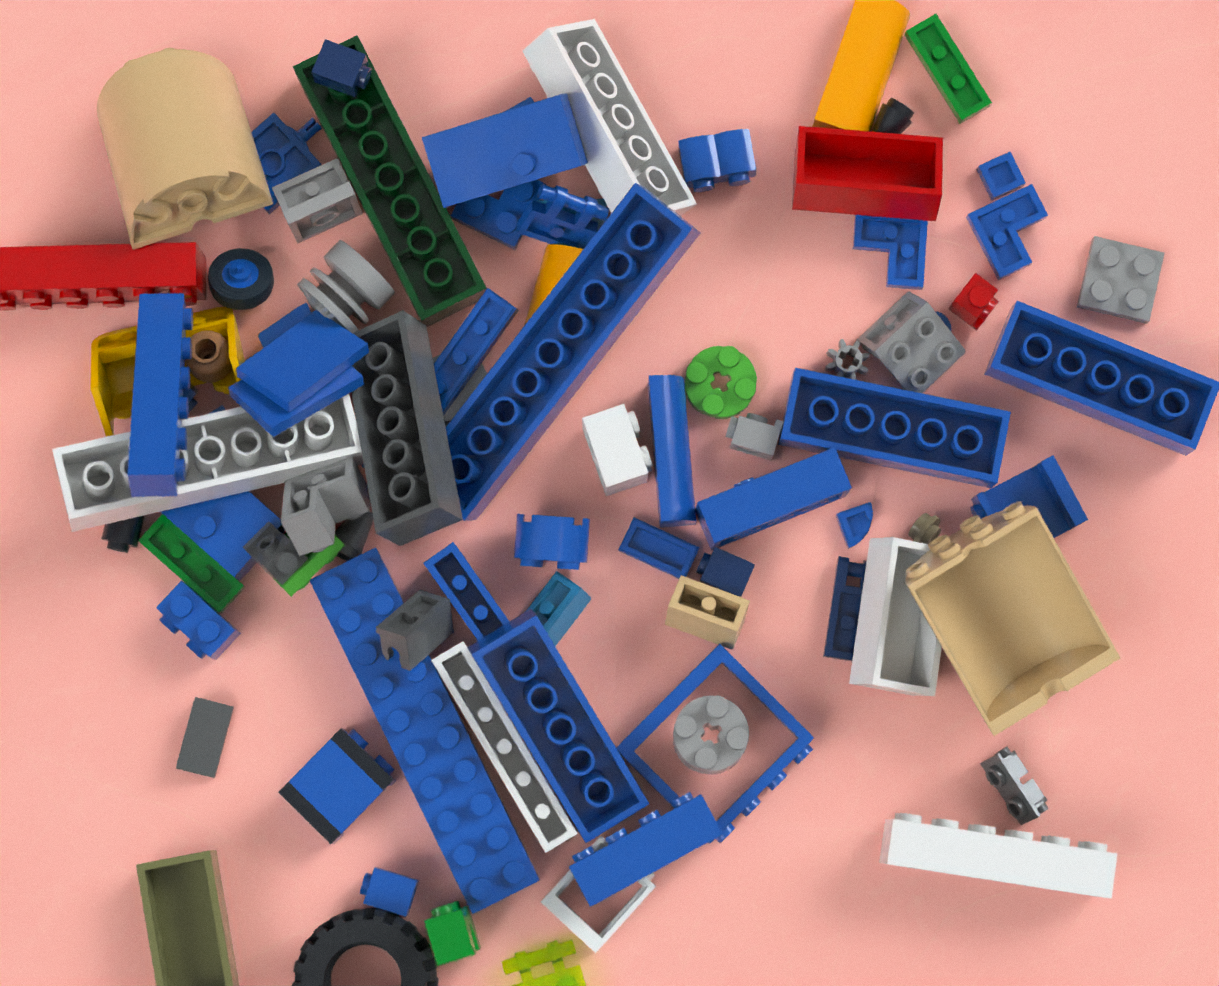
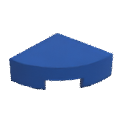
(855, 523)

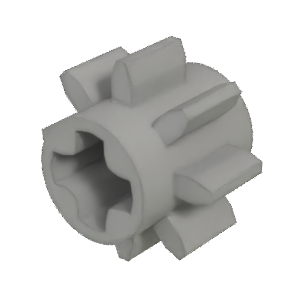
(857, 360)

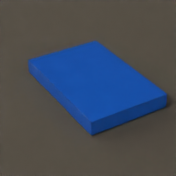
(302, 360)
(275, 418)

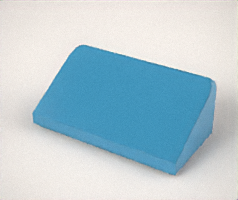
(559, 605)

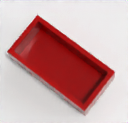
(867, 173)

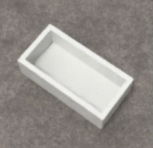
(893, 639)

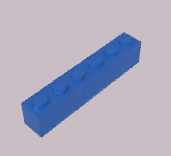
(158, 396)

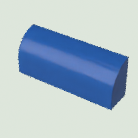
(671, 451)

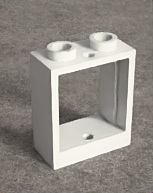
(577, 924)

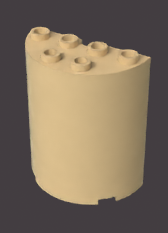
(178, 144)
(1009, 613)

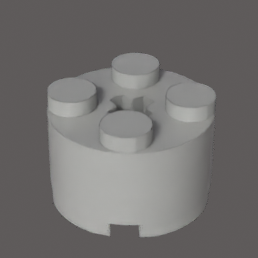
(717, 714)

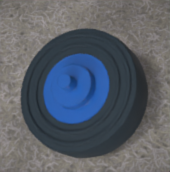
(240, 279)

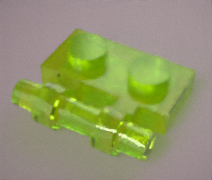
(553, 952)

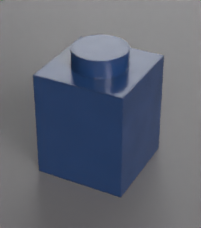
(341, 68)
(725, 571)

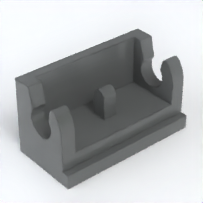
(416, 628)

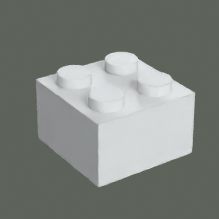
(615, 449)

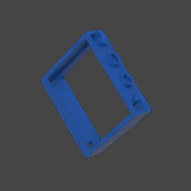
(770, 778)

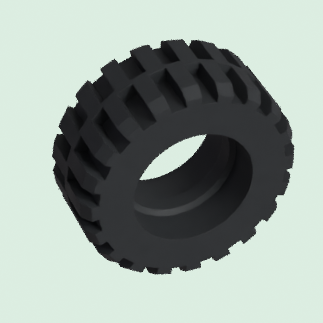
(366, 927)

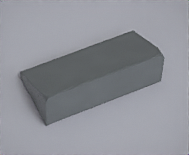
(204, 737)

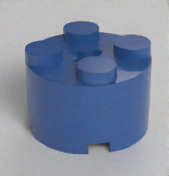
(551, 540)

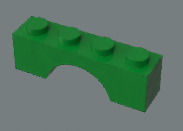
(452, 933)

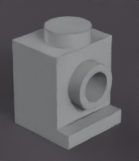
(754, 435)

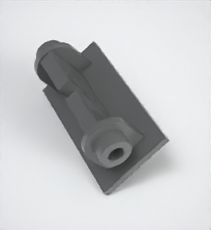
(1022, 800)

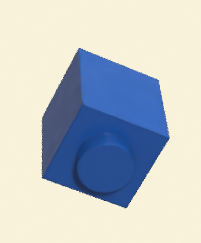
(389, 891)

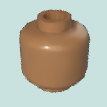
(209, 357)

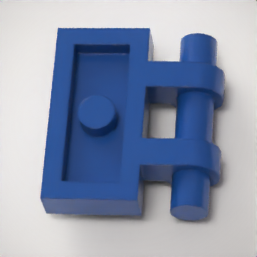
(557, 226)

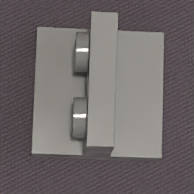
(317, 200)

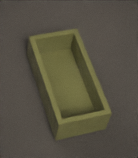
(187, 921)

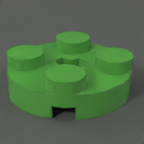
(729, 363)

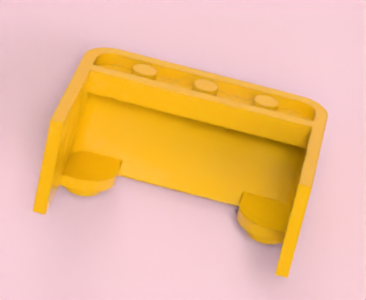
(115, 364)

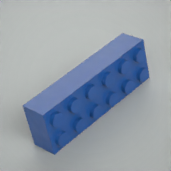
(1102, 378)
(895, 428)
(558, 725)

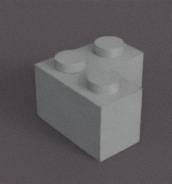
(319, 501)

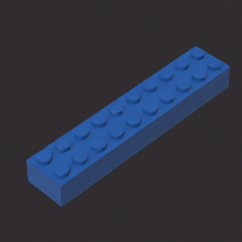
(563, 344)
(426, 737)

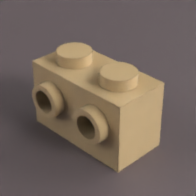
(706, 612)

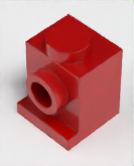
(975, 301)

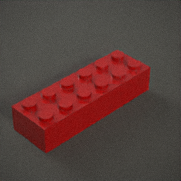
(99, 274)

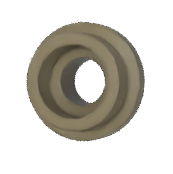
(925, 529)

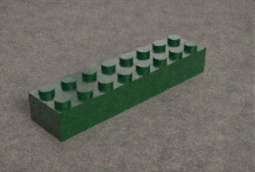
(396, 193)

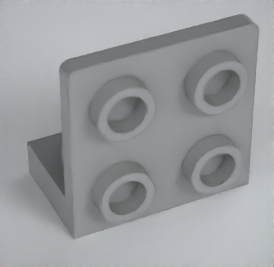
(912, 343)

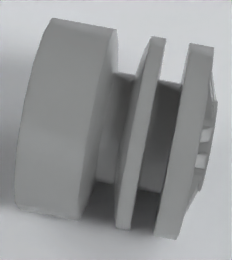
(346, 287)

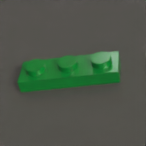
(948, 68)
(191, 564)

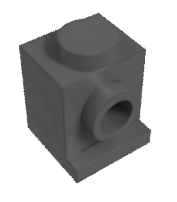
(274, 553)

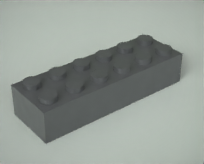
(404, 432)

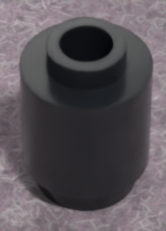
(123, 534)

